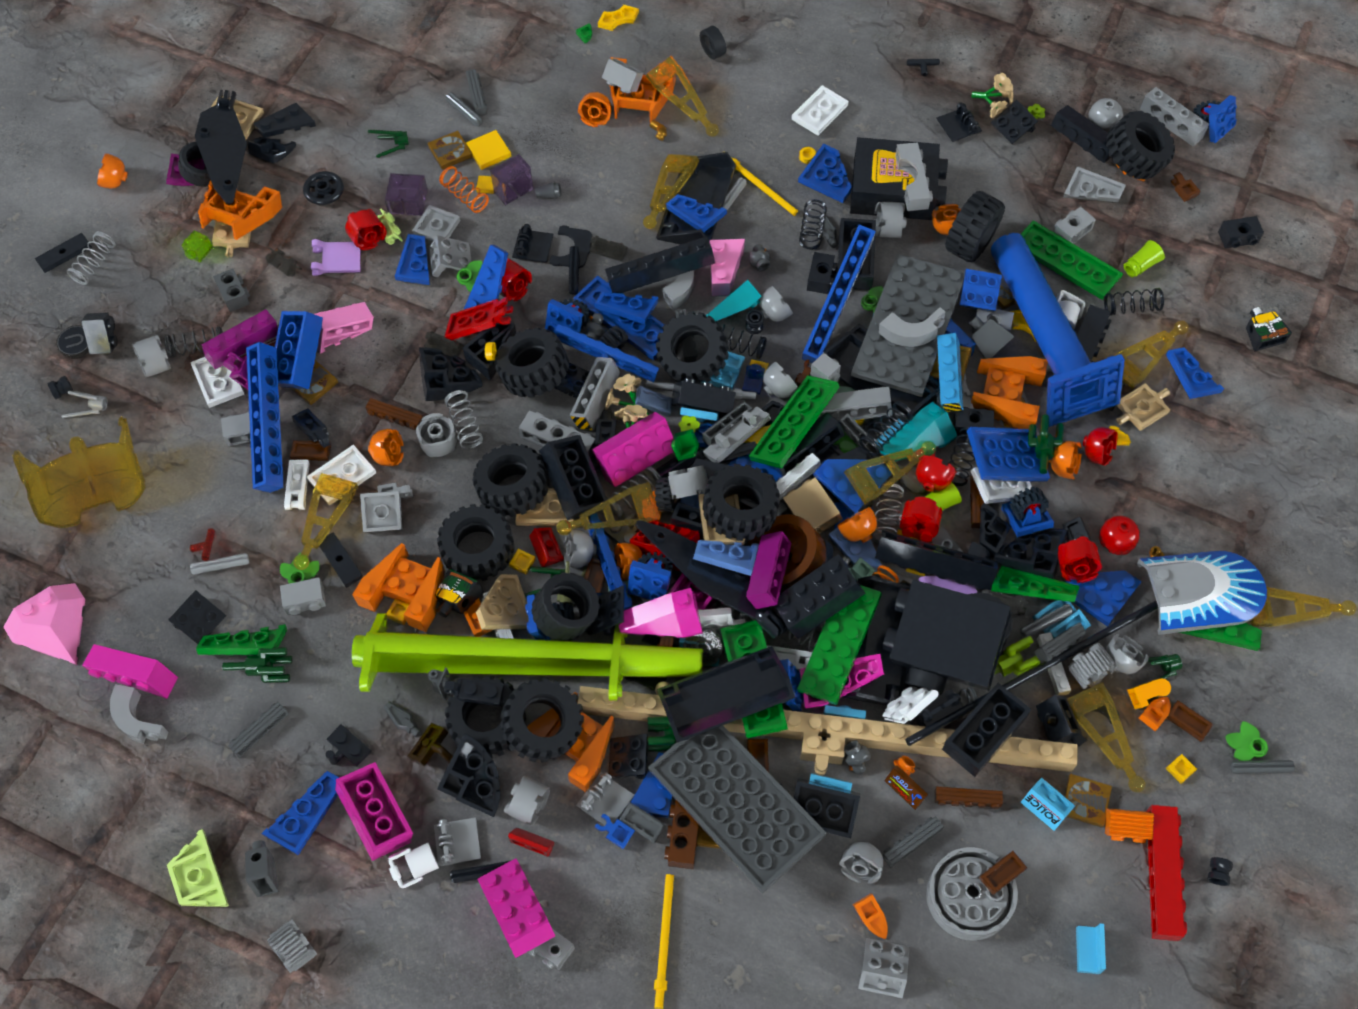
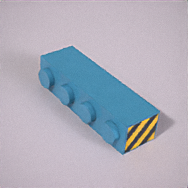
(950, 372)

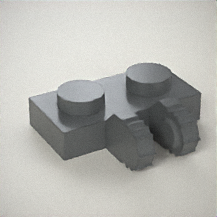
(624, 533)

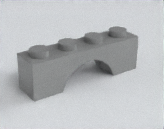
(910, 159)

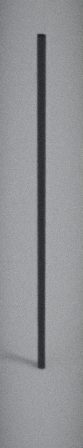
(1034, 671)

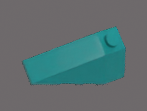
(739, 300)
(927, 425)

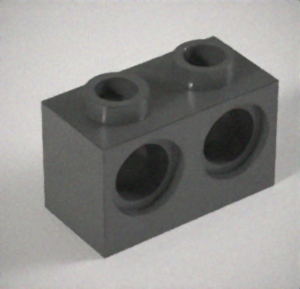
(231, 289)

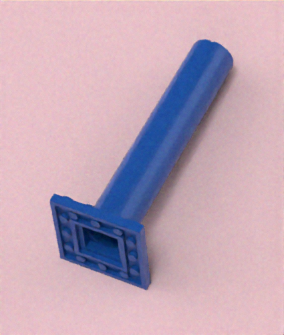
(1077, 383)

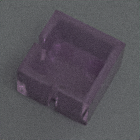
(514, 173)
(406, 188)

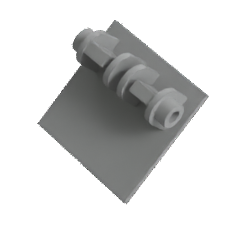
(606, 798)
(457, 841)

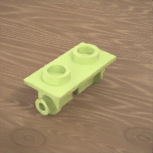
(392, 230)

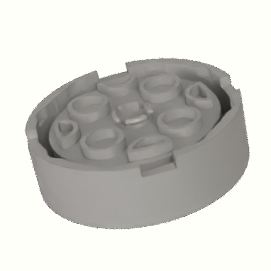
(953, 906)

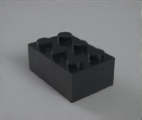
(829, 806)

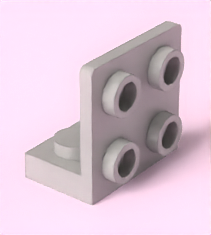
(448, 253)
(884, 968)

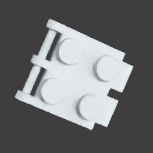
(909, 704)

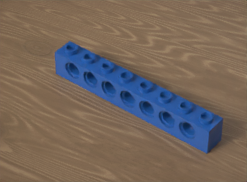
(264, 417)

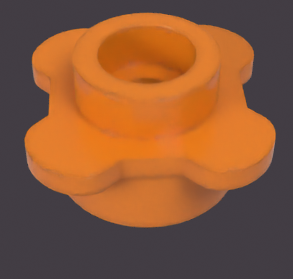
(905, 764)

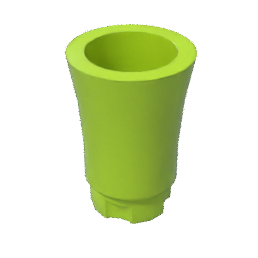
(1145, 258)
(947, 497)

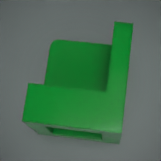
(685, 444)

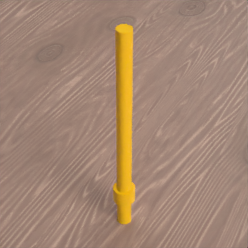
(764, 188)
(660, 983)

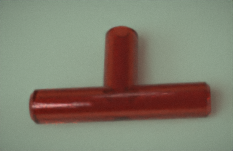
(205, 546)

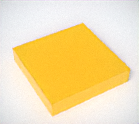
(488, 149)

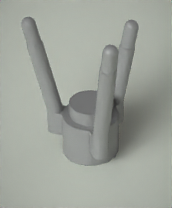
(96, 402)

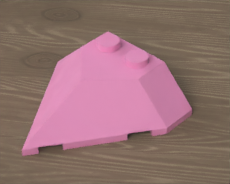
(49, 622)

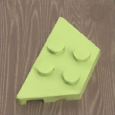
(196, 875)

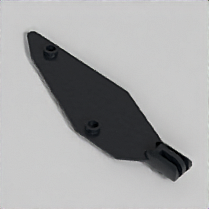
(222, 145)
(720, 583)

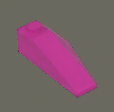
(665, 616)
(863, 671)

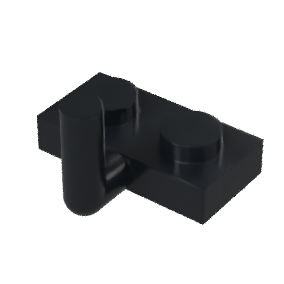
(347, 746)

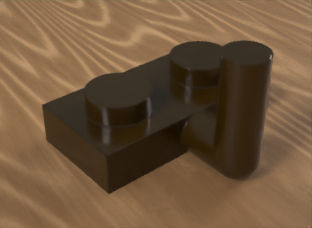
(429, 744)

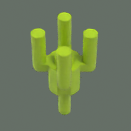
(1012, 661)

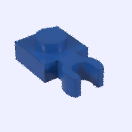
(617, 833)

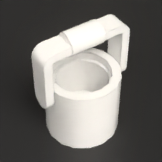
(1071, 307)
(420, 861)

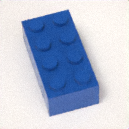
(297, 348)

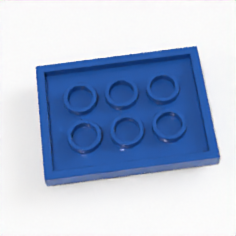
(1005, 454)

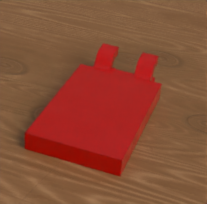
(478, 318)

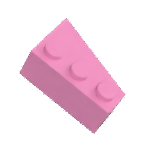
(727, 261)
(342, 323)

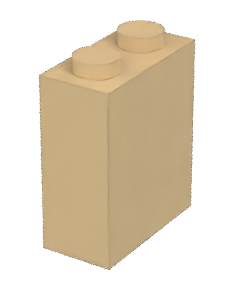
(813, 505)

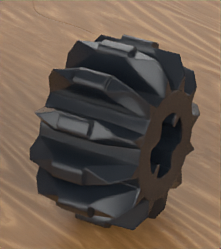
(614, 337)

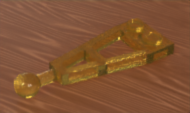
(665, 72)
(673, 163)
(1132, 374)
(865, 485)
(331, 487)
(643, 502)
(1266, 619)
(1091, 700)

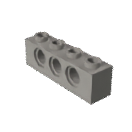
(1175, 116)
(534, 421)

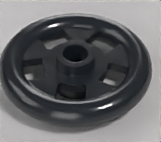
(323, 188)

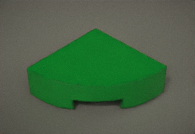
(585, 33)

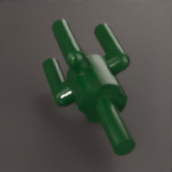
(1045, 442)
(263, 665)
(660, 743)

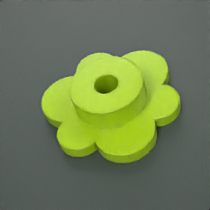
(1037, 111)
(689, 423)

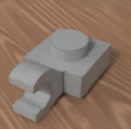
(405, 491)

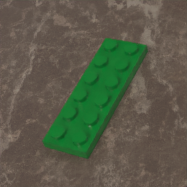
(1070, 260)
(794, 421)
(741, 641)
(838, 648)

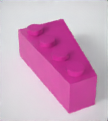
(130, 670)

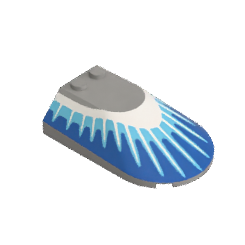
(1204, 590)

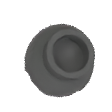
(759, 258)
(594, 329)
(856, 755)

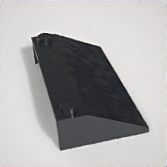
(706, 185)
(845, 353)
(892, 683)
(725, 693)

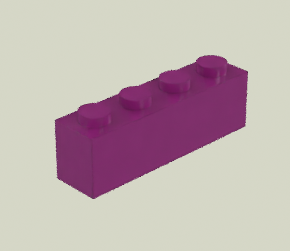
(235, 340)
(769, 570)

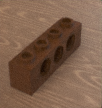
(684, 856)

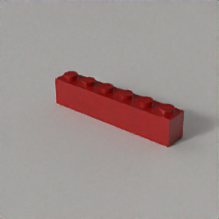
(1165, 875)

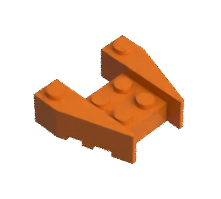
(646, 98)
(244, 213)
(1005, 386)
(406, 582)
(586, 751)

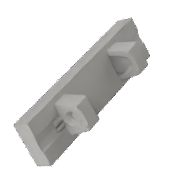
(736, 435)

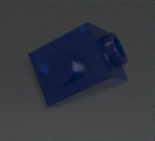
(753, 378)

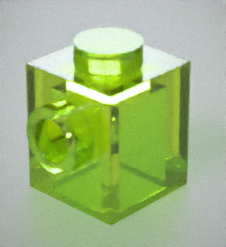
(196, 246)

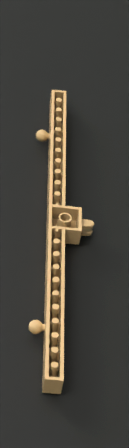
(841, 731)

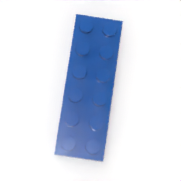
(639, 335)

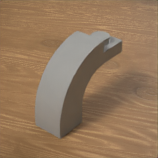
(679, 291)
(911, 334)
(123, 711)

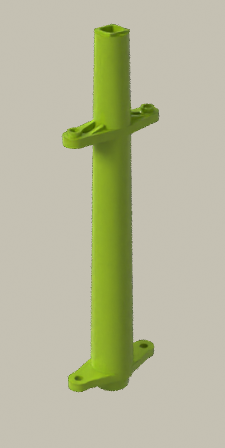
(509, 656)

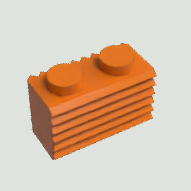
(1129, 824)

